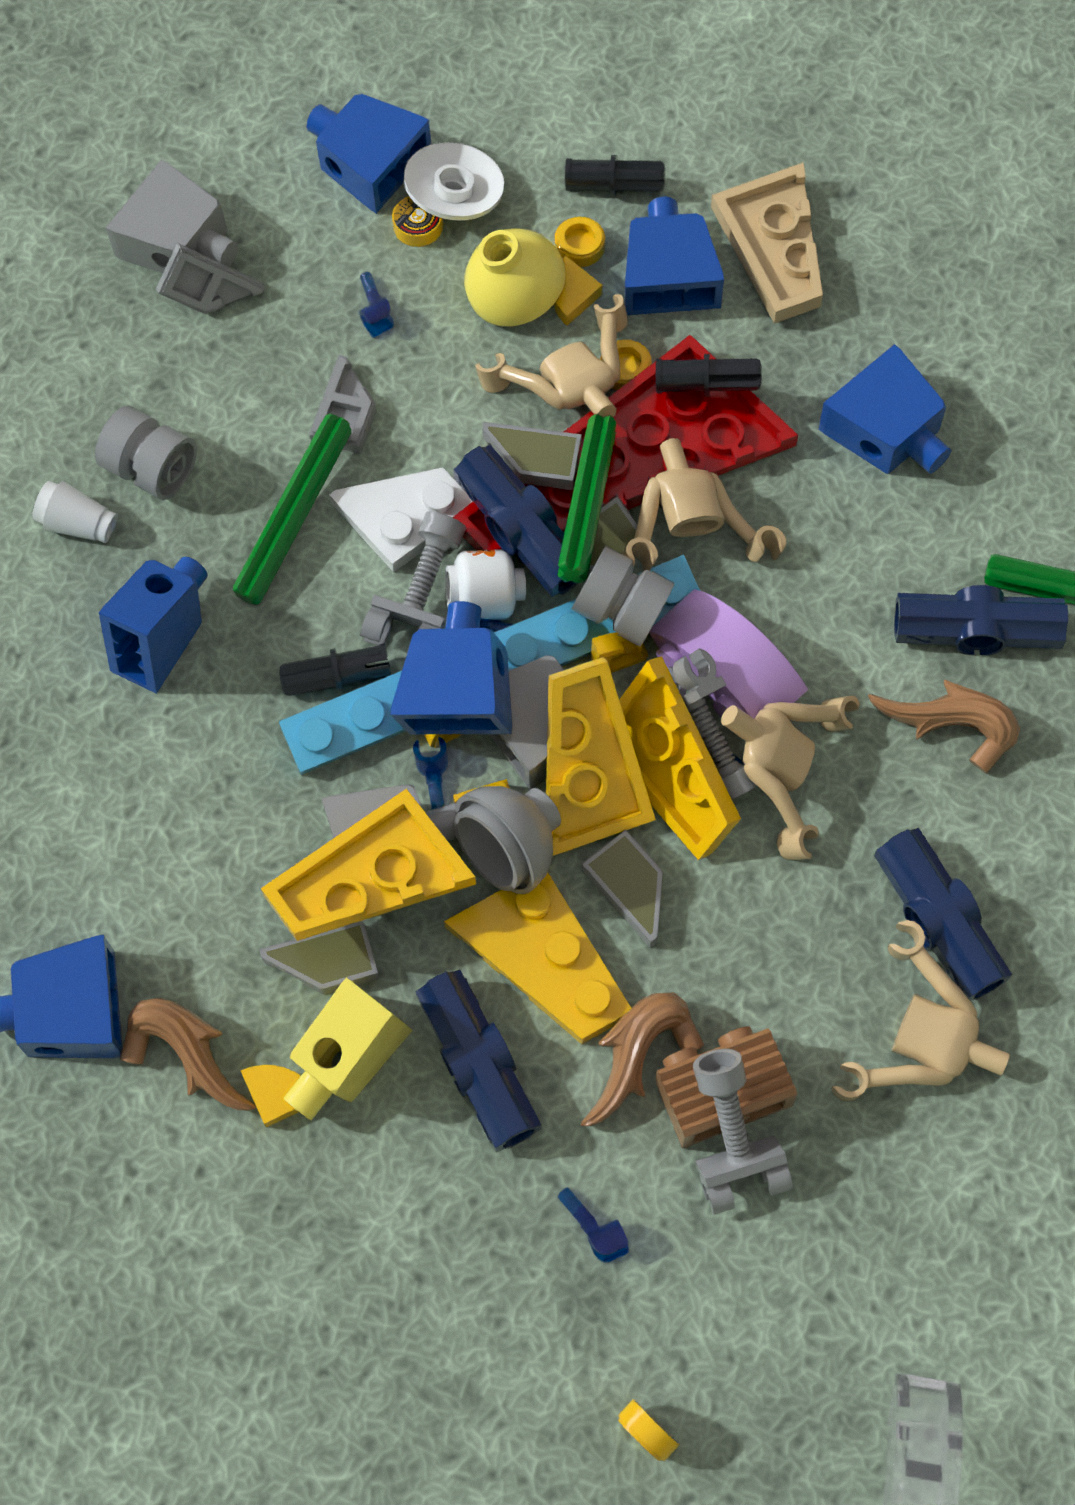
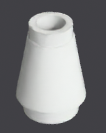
(72, 513)

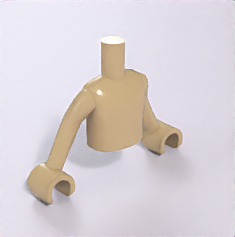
(573, 372)
(693, 506)
(781, 755)
(930, 1032)

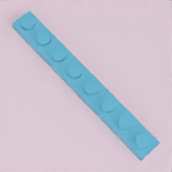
(364, 716)

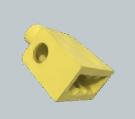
(347, 1024)

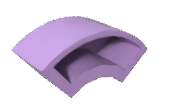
(743, 655)

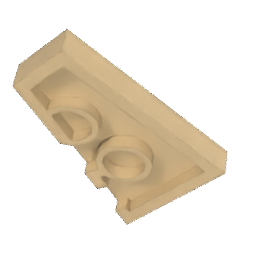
(774, 240)

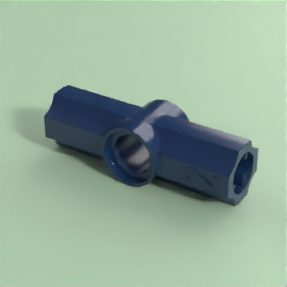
(515, 515)
(980, 620)
(944, 912)
(478, 1060)

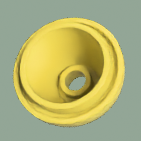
(514, 277)

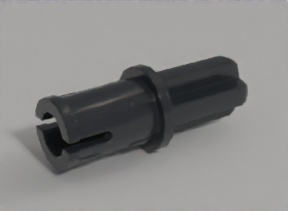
(614, 175)
(708, 375)
(334, 670)

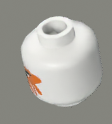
(486, 580)

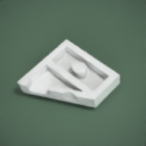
(393, 509)

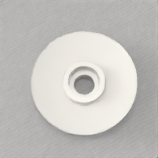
(453, 181)

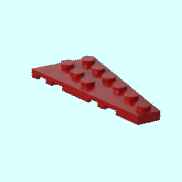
(714, 433)

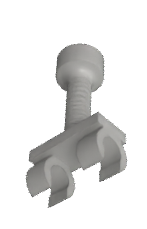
(440, 534)
(699, 687)
(721, 1075)

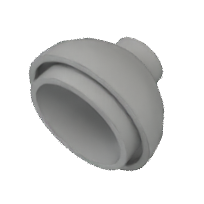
(507, 835)

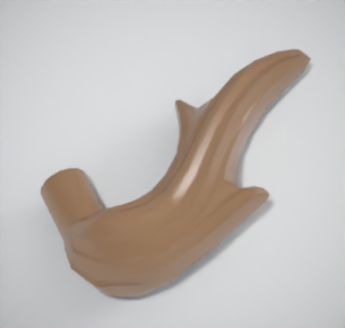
(963, 708)
(189, 1038)
(630, 1044)

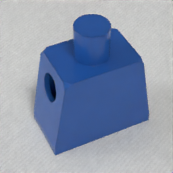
(368, 146)
(671, 262)
(888, 415)
(152, 621)
(455, 679)
(65, 1002)

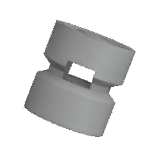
(142, 449)
(623, 596)

